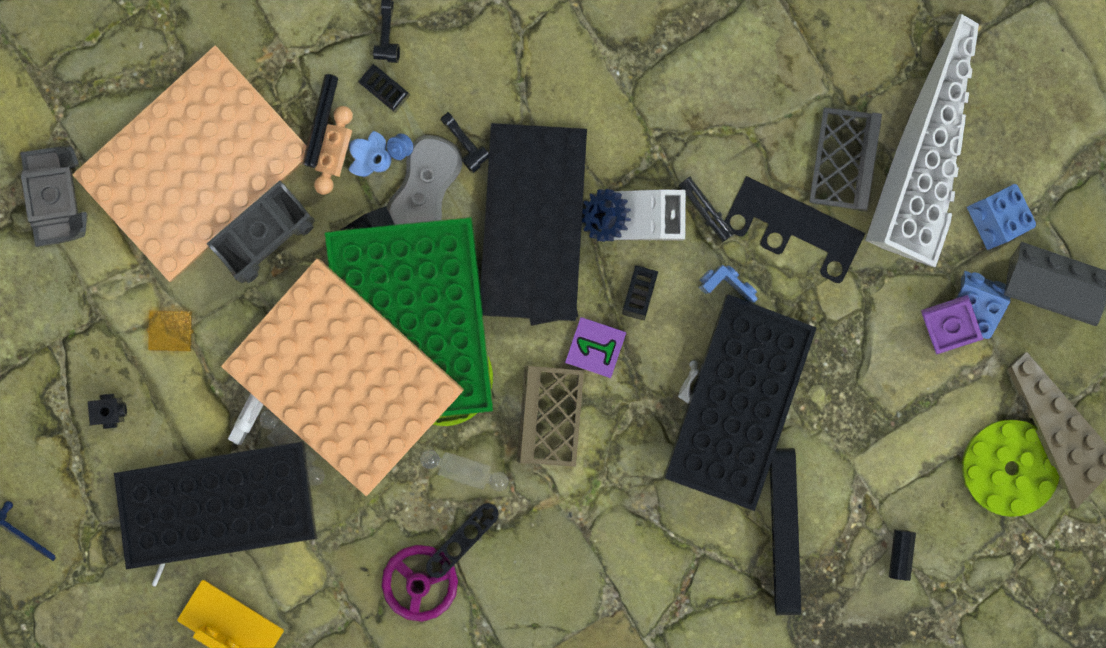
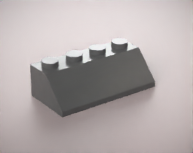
(1057, 283)

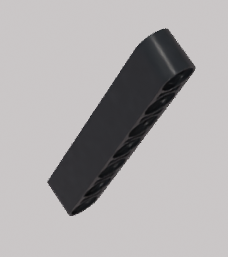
(785, 532)

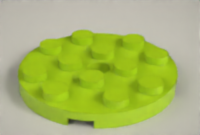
(986, 475)

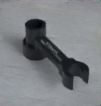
(386, 50)
(475, 155)

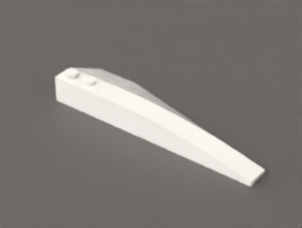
(919, 185)

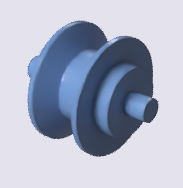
(399, 146)

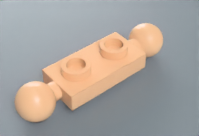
(333, 150)

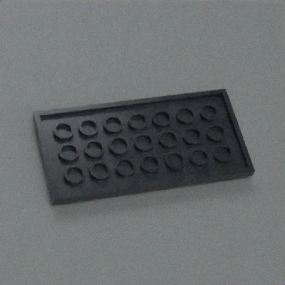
(533, 222)
(740, 402)
(215, 505)

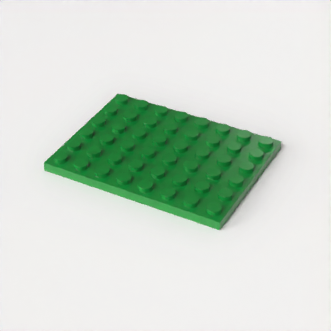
(428, 289)

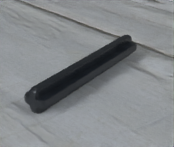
(320, 120)

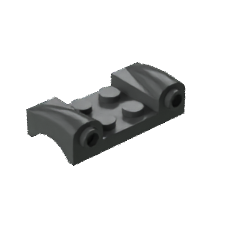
(260, 231)

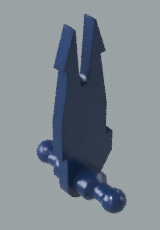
(8, 505)

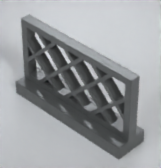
(867, 159)

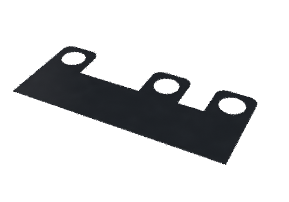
(796, 219)

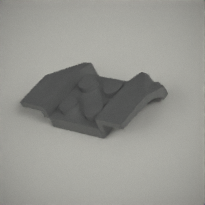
(51, 195)

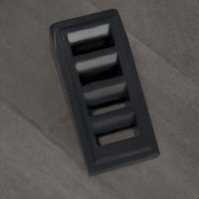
(398, 101)
(635, 312)

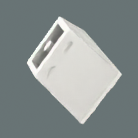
(654, 215)

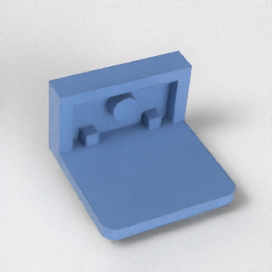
(1002, 216)
(713, 278)
(986, 300)

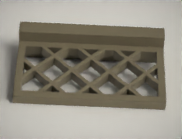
(529, 419)

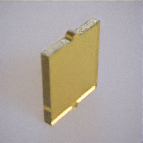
(170, 330)

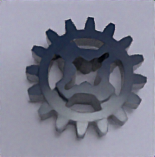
(614, 219)

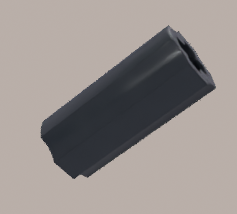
(902, 555)

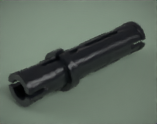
(723, 232)

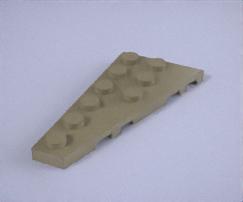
(1063, 431)

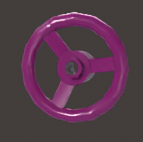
(396, 562)

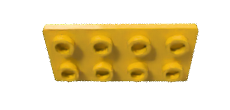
(226, 622)

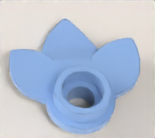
(365, 154)

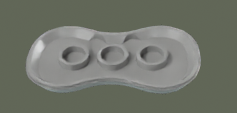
(428, 175)

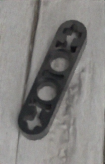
(459, 537)

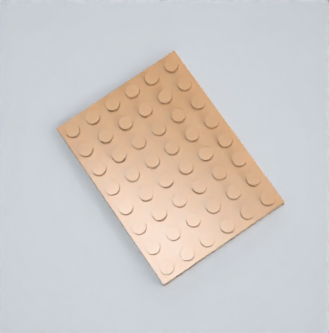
(191, 163)
(342, 377)

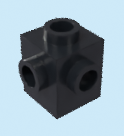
(99, 411)

